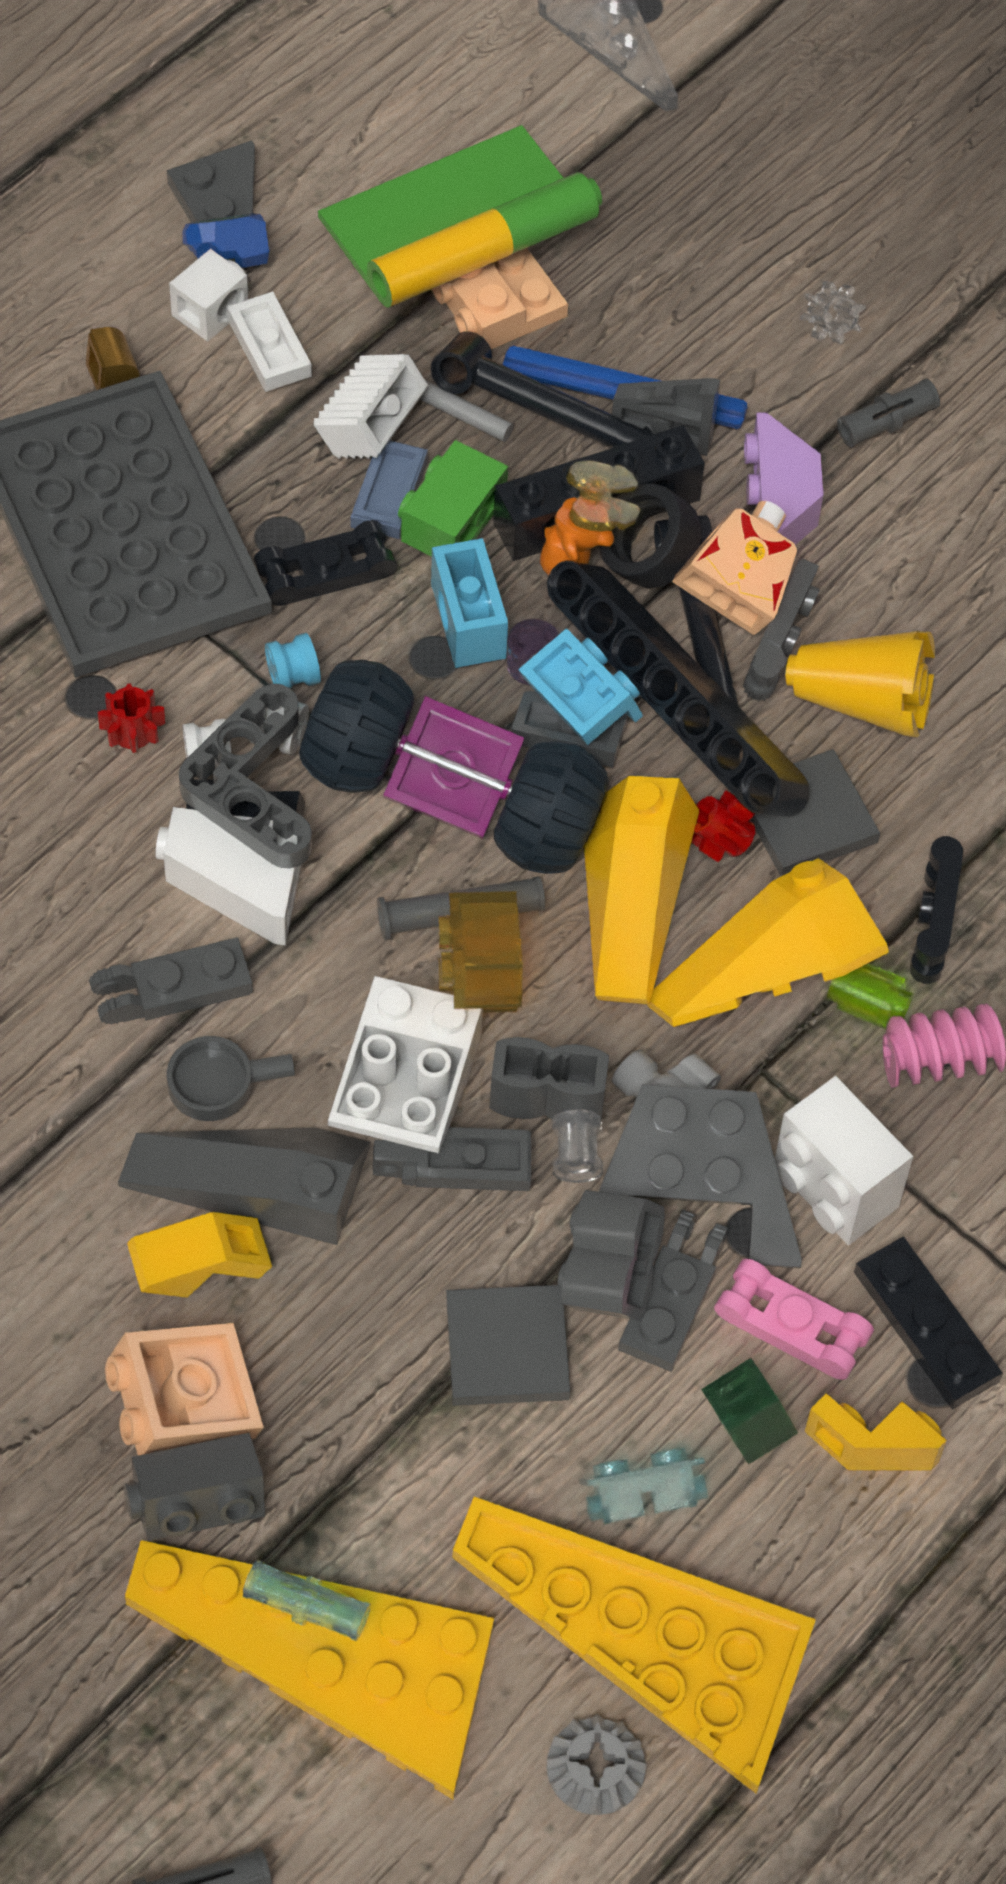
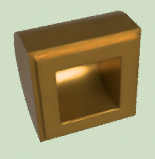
(109, 357)

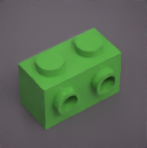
(452, 500)

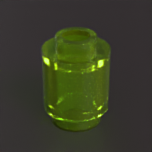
(871, 994)

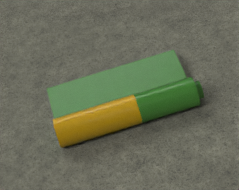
(458, 215)

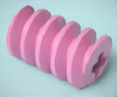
(943, 1042)

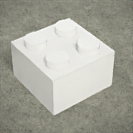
(841, 1161)

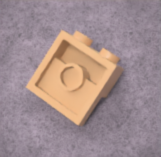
(504, 299)
(182, 1387)

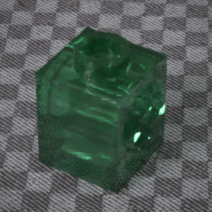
(749, 1411)

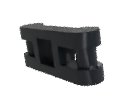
(326, 564)
(937, 909)

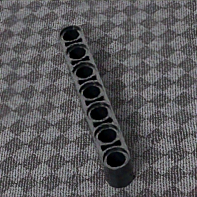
(697, 694)

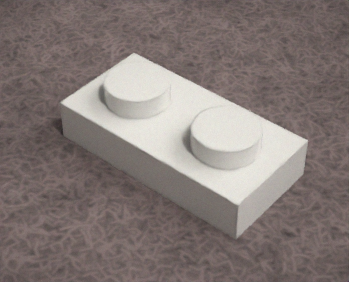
(269, 341)

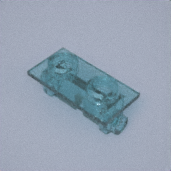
(620, 1488)

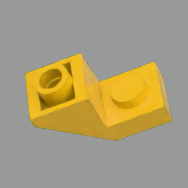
(188, 1252)
(899, 1443)

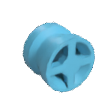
(293, 662)

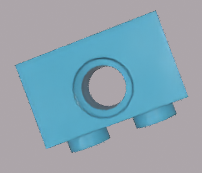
(469, 603)

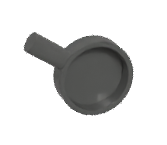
(214, 1077)

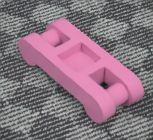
(793, 1320)

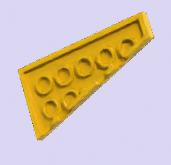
(397, 1688)

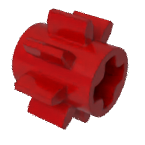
(131, 718)
(723, 827)

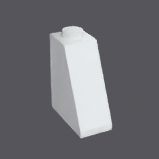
(228, 874)

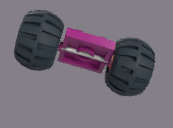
(453, 766)

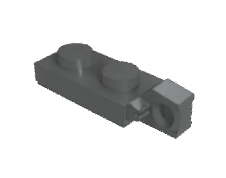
(466, 1160)

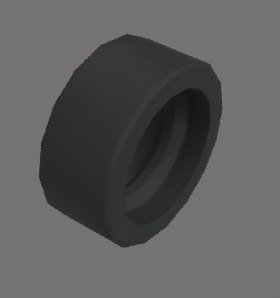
(677, 547)

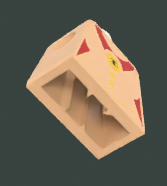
(742, 567)

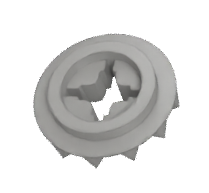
(574, 1781)

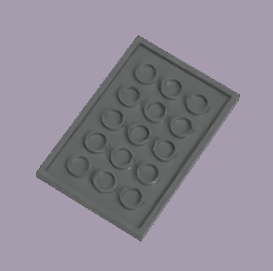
(123, 525)

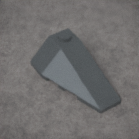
(280, 1176)

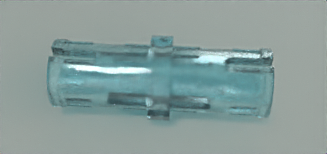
(306, 1600)

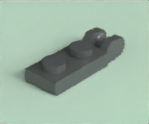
(782, 633)
(173, 982)
(675, 1296)

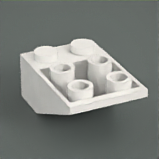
(407, 1065)

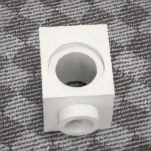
(204, 291)

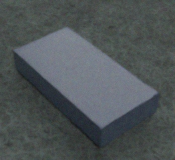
(387, 483)

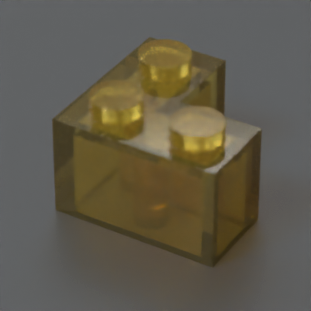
(483, 952)

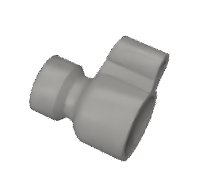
(642, 1069)

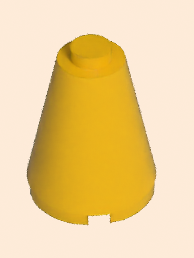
(868, 678)

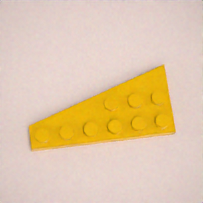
(675, 1643)

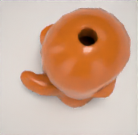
(569, 541)

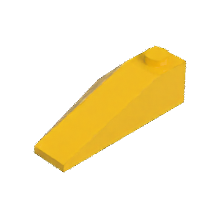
(634, 881)

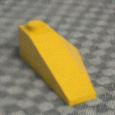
(786, 933)

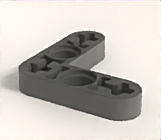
(233, 785)

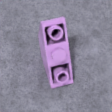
(785, 474)

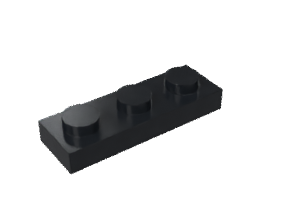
(928, 1322)

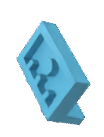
(579, 686)

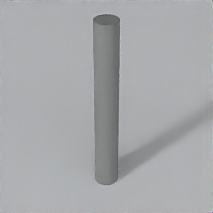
(467, 412)

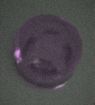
(525, 640)

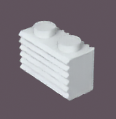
(370, 405)

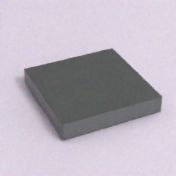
(827, 827)
(507, 1345)

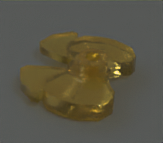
(595, 507)

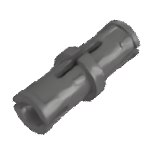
(861, 424)

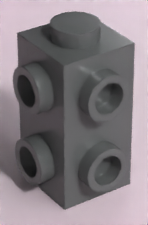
(196, 1487)

